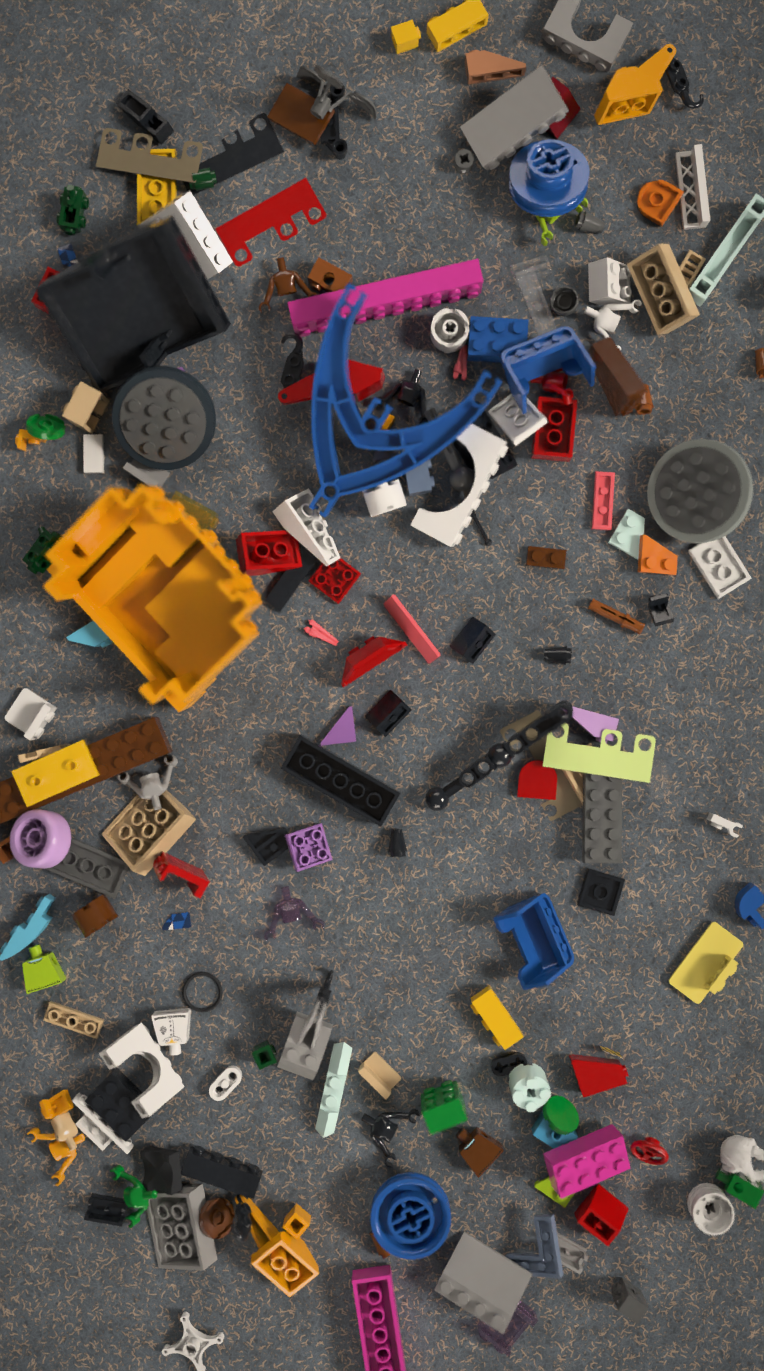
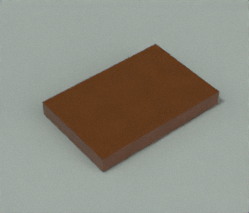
(294, 114)

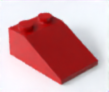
(267, 552)

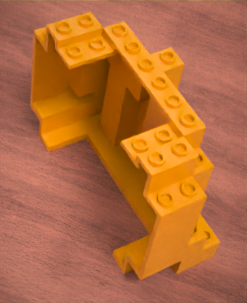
(157, 590)

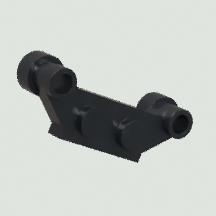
(331, 134)

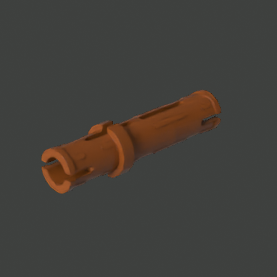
(616, 616)

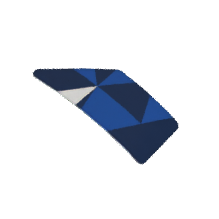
(67, 255)
(178, 921)

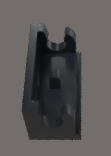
(106, 1210)

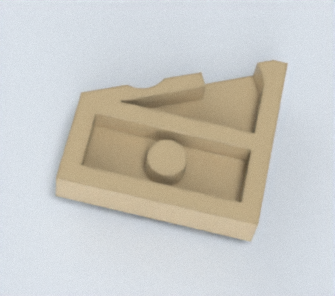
(33, 756)

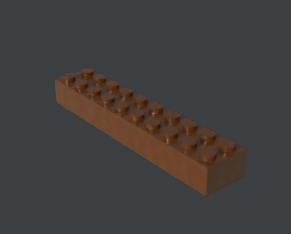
(111, 756)

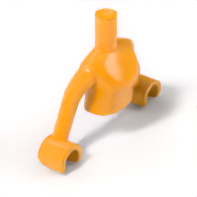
(58, 1150)

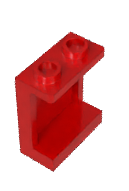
(196, 877)

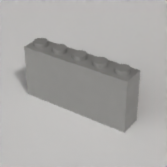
(514, 118)

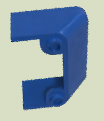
(543, 355)

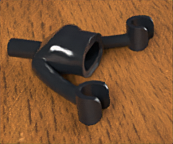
(408, 393)
(385, 1129)

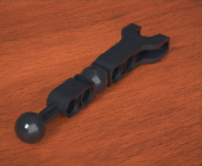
(501, 754)

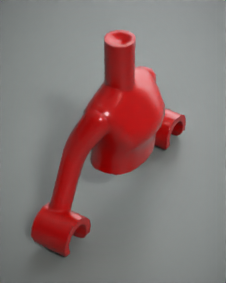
(557, 383)

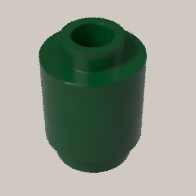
(204, 179)

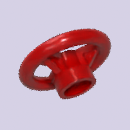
(651, 1148)

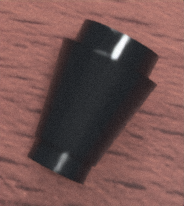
(558, 655)
(397, 844)

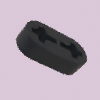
(507, 1059)

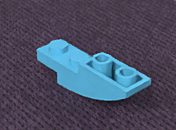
(26, 934)

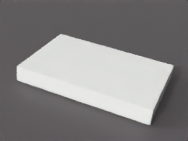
(514, 422)
(719, 566)

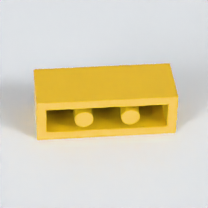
(456, 23)
(496, 1018)

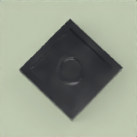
(600, 891)

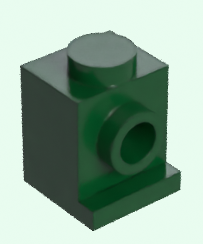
(264, 1054)

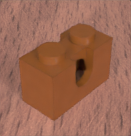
(323, 270)

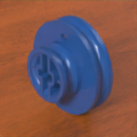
(548, 178)
(406, 1217)

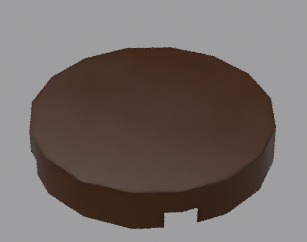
(216, 1218)

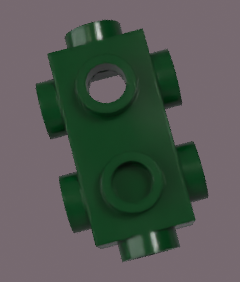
(72, 203)
(36, 556)

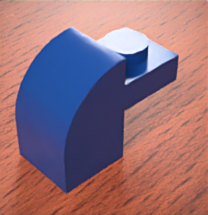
(747, 902)

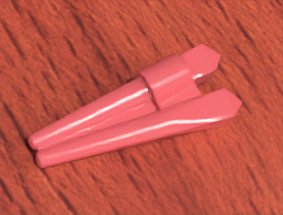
(461, 364)
(319, 632)

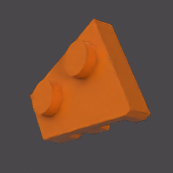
(655, 558)

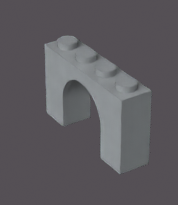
(600, 52)

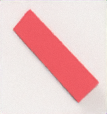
(411, 629)

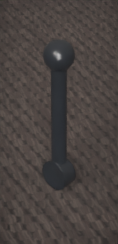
(488, 542)

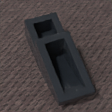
(145, 116)

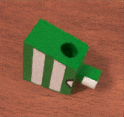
(744, 1189)

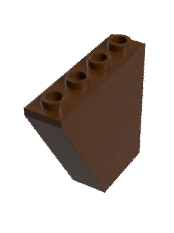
(617, 377)

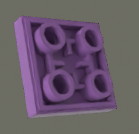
(308, 847)

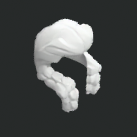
(737, 1154)

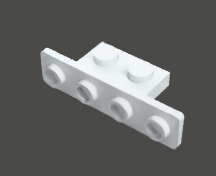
(97, 1128)

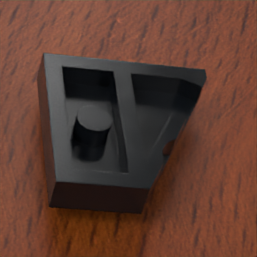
(267, 844)

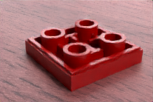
(335, 579)

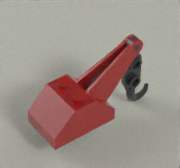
(364, 378)

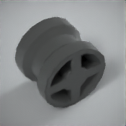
(466, 165)

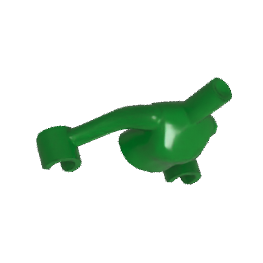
(134, 1196)

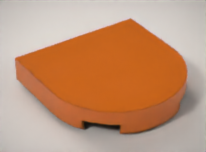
(658, 200)

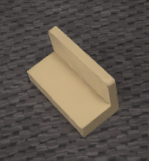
(379, 1074)

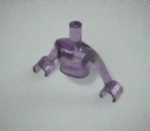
(290, 912)

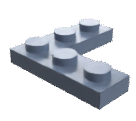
(548, 1260)

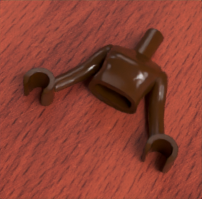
(285, 284)

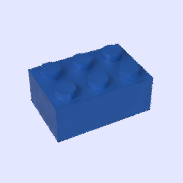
(492, 336)

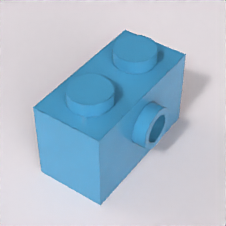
(547, 1135)

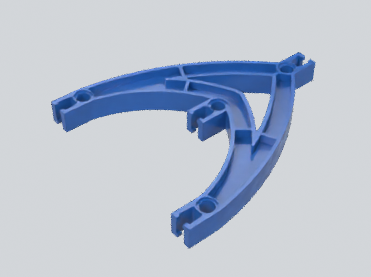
(334, 390)

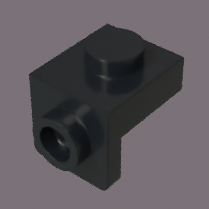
(660, 609)

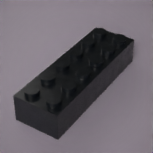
(340, 780)

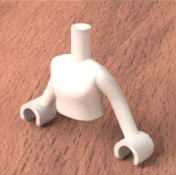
(607, 320)

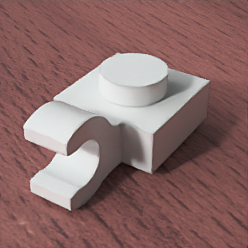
(719, 822)

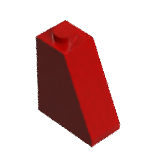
(597, 1074)

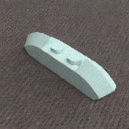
(333, 1089)

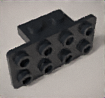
(484, 422)

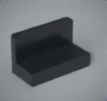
(472, 640)
(388, 713)

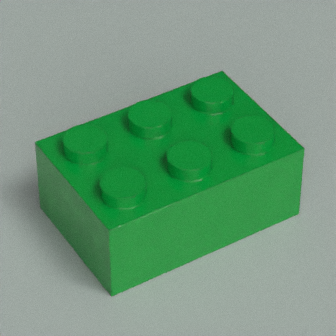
(443, 1106)

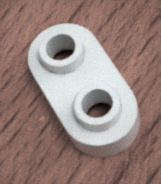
(226, 1082)

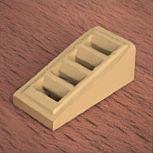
(696, 258)

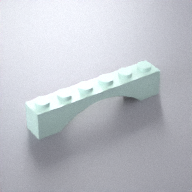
(727, 250)

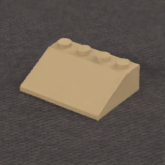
(143, 833)

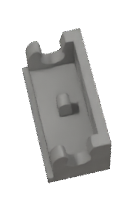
(571, 1253)

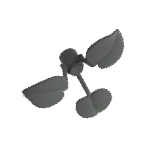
(322, 102)

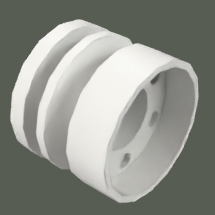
(714, 1219)

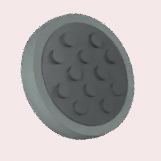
(700, 491)

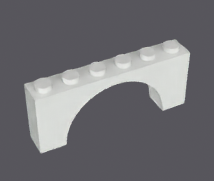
(448, 525)

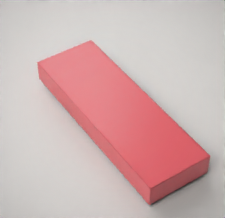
(603, 501)

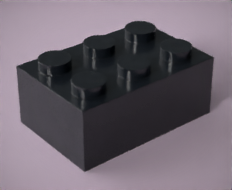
(113, 1104)

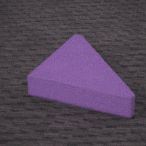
(342, 731)

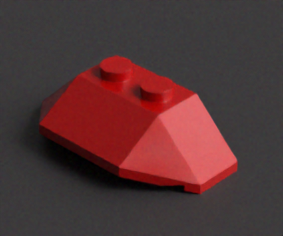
(369, 656)

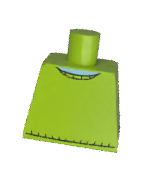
(41, 970)

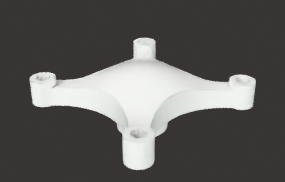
(192, 1343)

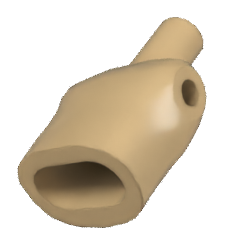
(65, 1129)

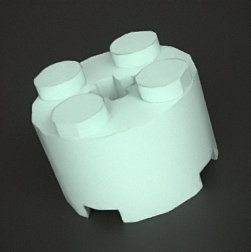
(529, 1087)

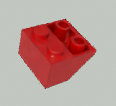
(602, 1214)

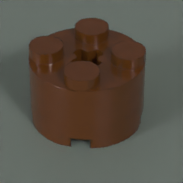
(94, 915)

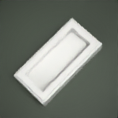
(93, 453)

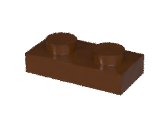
(546, 557)

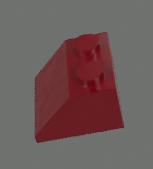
(558, 128)

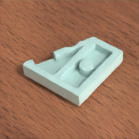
(628, 532)

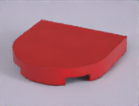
(537, 781)

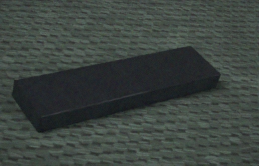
(291, 580)

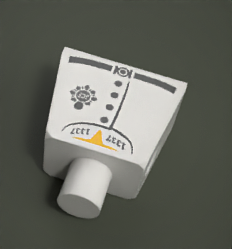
(172, 1028)

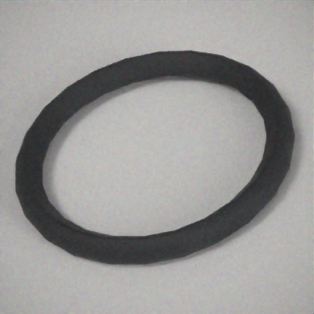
(185, 995)

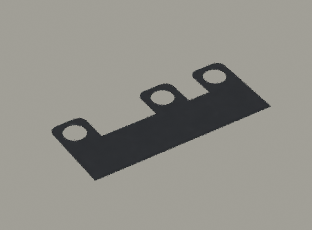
(242, 154)

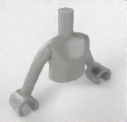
(151, 785)

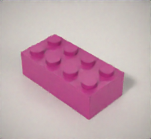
(586, 1161)

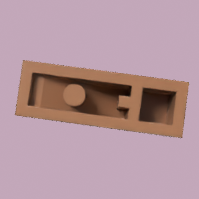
(488, 66)

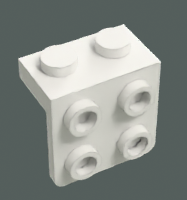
(30, 714)

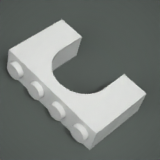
(164, 1082)

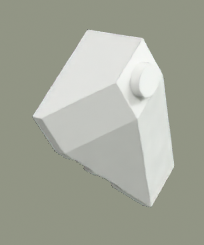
(307, 526)

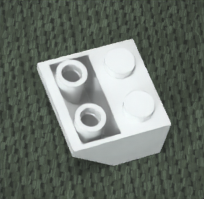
(609, 282)

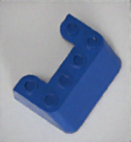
(539, 940)

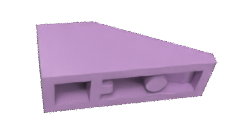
(594, 723)

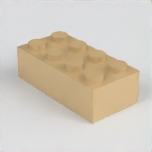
(663, 289)

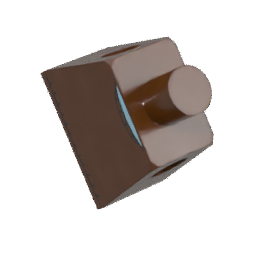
(478, 1149)

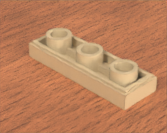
(85, 1023)

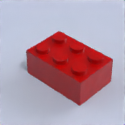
(556, 437)

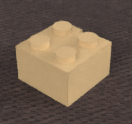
(83, 402)

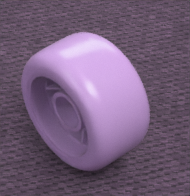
(40, 839)

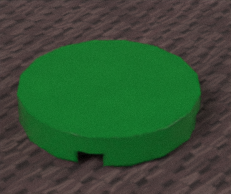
(45, 427)
(561, 1115)

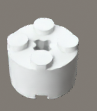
(449, 319)
(384, 498)

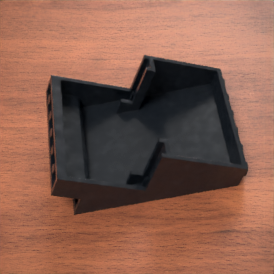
(133, 303)

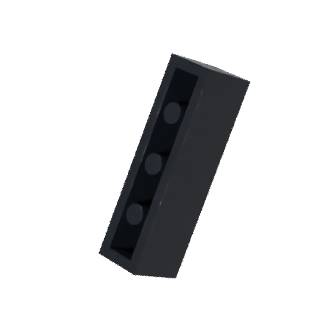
(221, 1171)

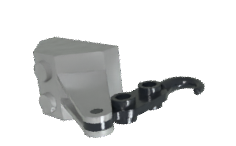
(308, 1037)

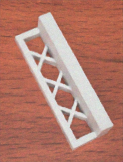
(699, 184)

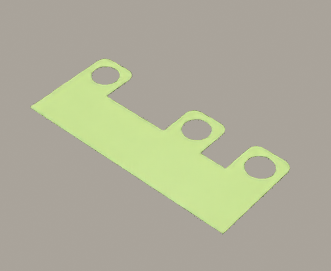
(600, 761)

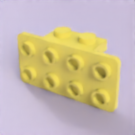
(707, 964)

